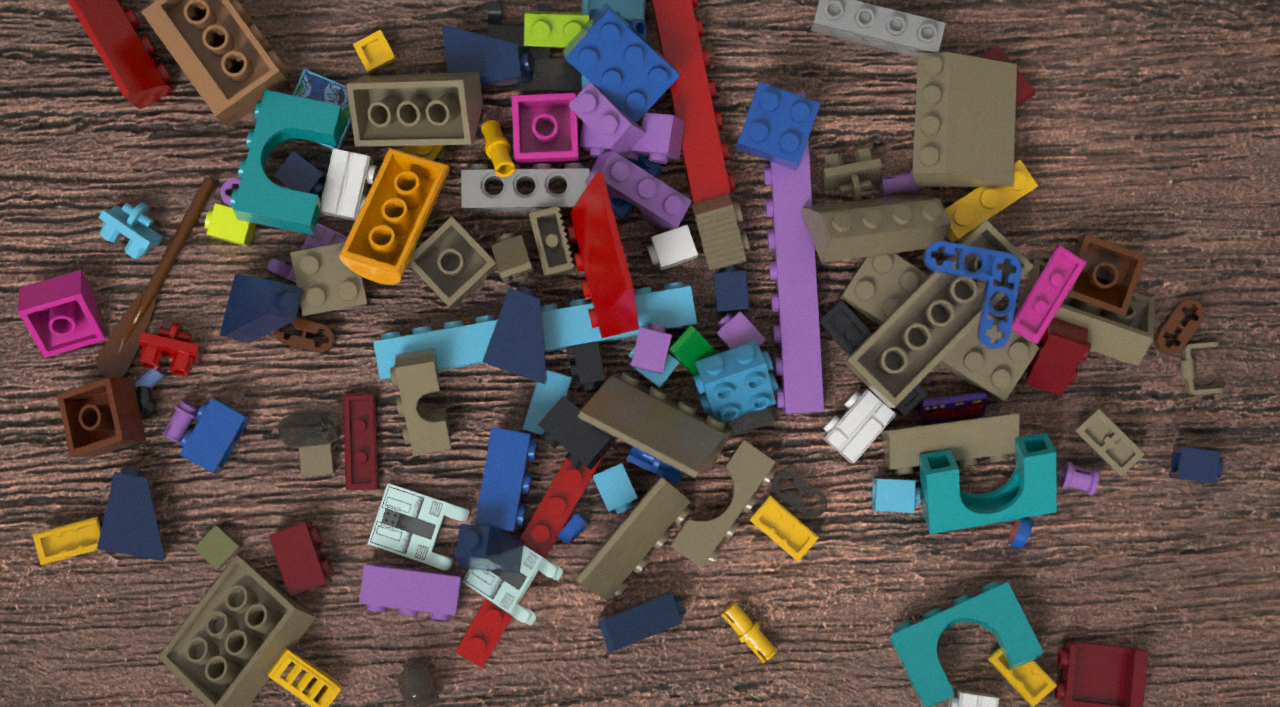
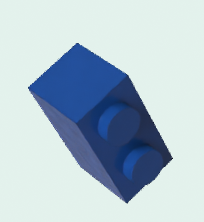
(214, 435)

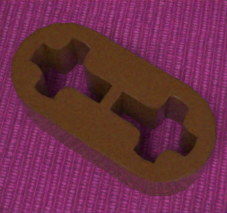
(1184, 332)
(305, 343)

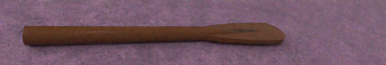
(124, 340)

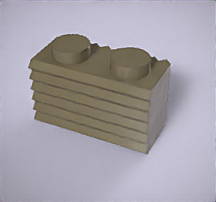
(719, 232)
(552, 242)

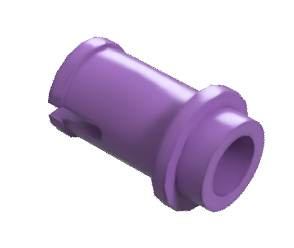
(899, 183)
(180, 421)

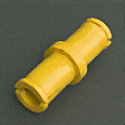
(497, 148)
(748, 632)

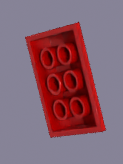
(603, 261)

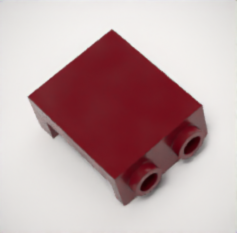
(1100, 675)

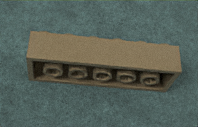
(888, 280)
(929, 322)

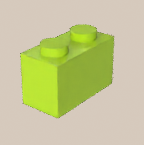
(552, 27)

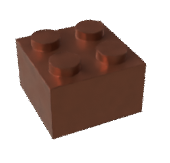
(101, 417)

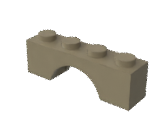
(700, 538)

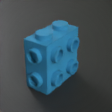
(736, 382)

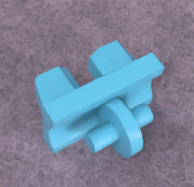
(134, 225)

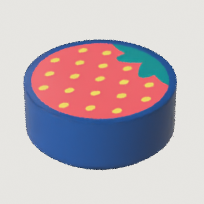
(1020, 532)

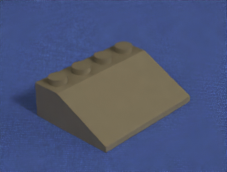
(964, 121)
(657, 424)
(633, 540)
(235, 636)

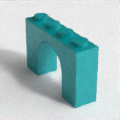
(278, 120)
(1026, 494)
(993, 609)

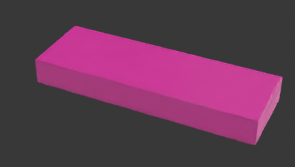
(1047, 294)

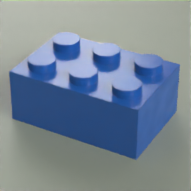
(620, 63)
(506, 479)

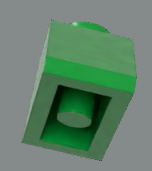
(691, 348)

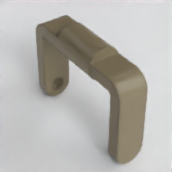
(1187, 369)

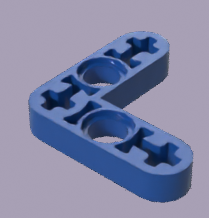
(989, 273)

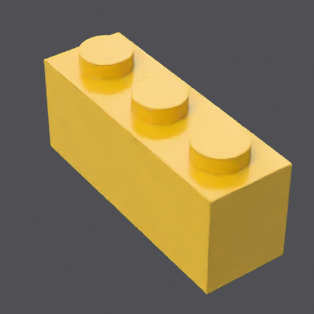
(986, 202)

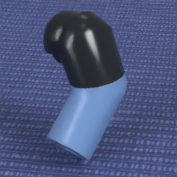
(144, 390)

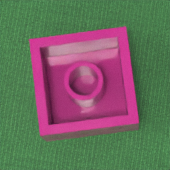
(544, 129)

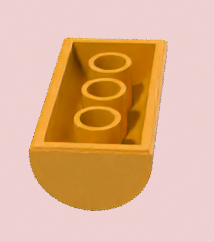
(393, 216)

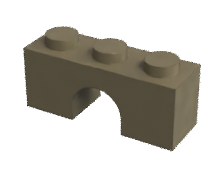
(425, 427)

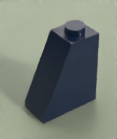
(495, 60)
(258, 308)
(519, 337)
(130, 518)
(488, 549)
(641, 620)

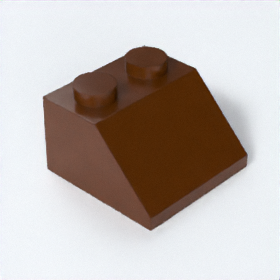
(1108, 275)

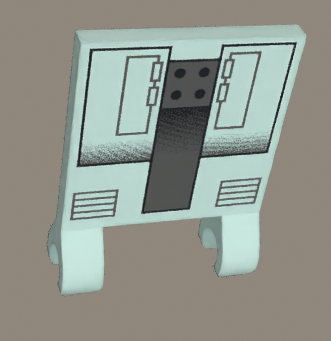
(411, 523)
(509, 588)

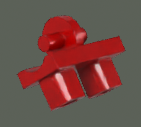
(170, 344)

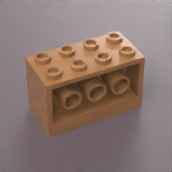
(211, 47)

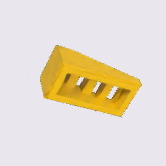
(326, 695)

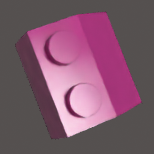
(61, 313)

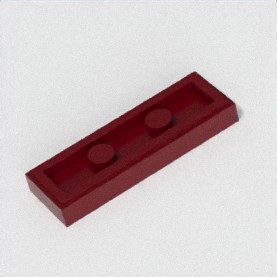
(360, 441)

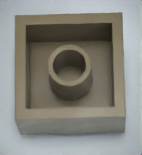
(452, 263)
(326, 280)

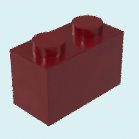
(1058, 357)
(301, 558)

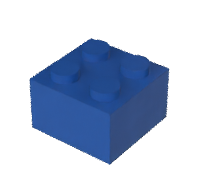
(777, 126)

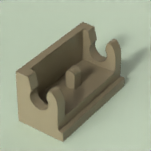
(1109, 441)

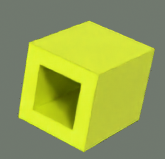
(225, 226)

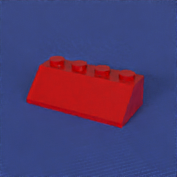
(124, 50)

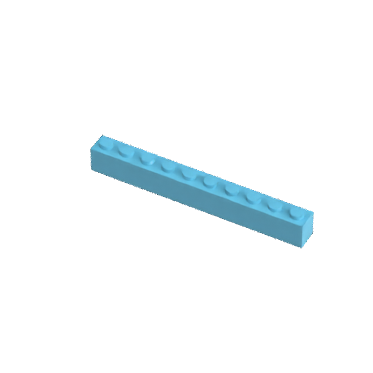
(563, 328)

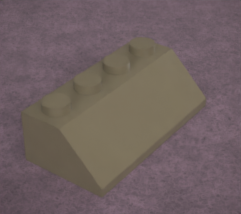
(415, 109)
(876, 226)
(1108, 333)
(965, 438)

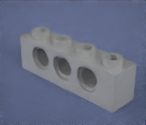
(878, 26)
(476, 199)

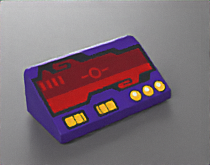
(952, 408)

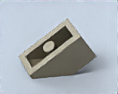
(512, 258)

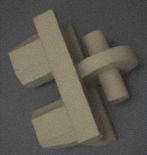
(851, 177)

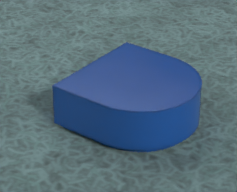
(574, 528)

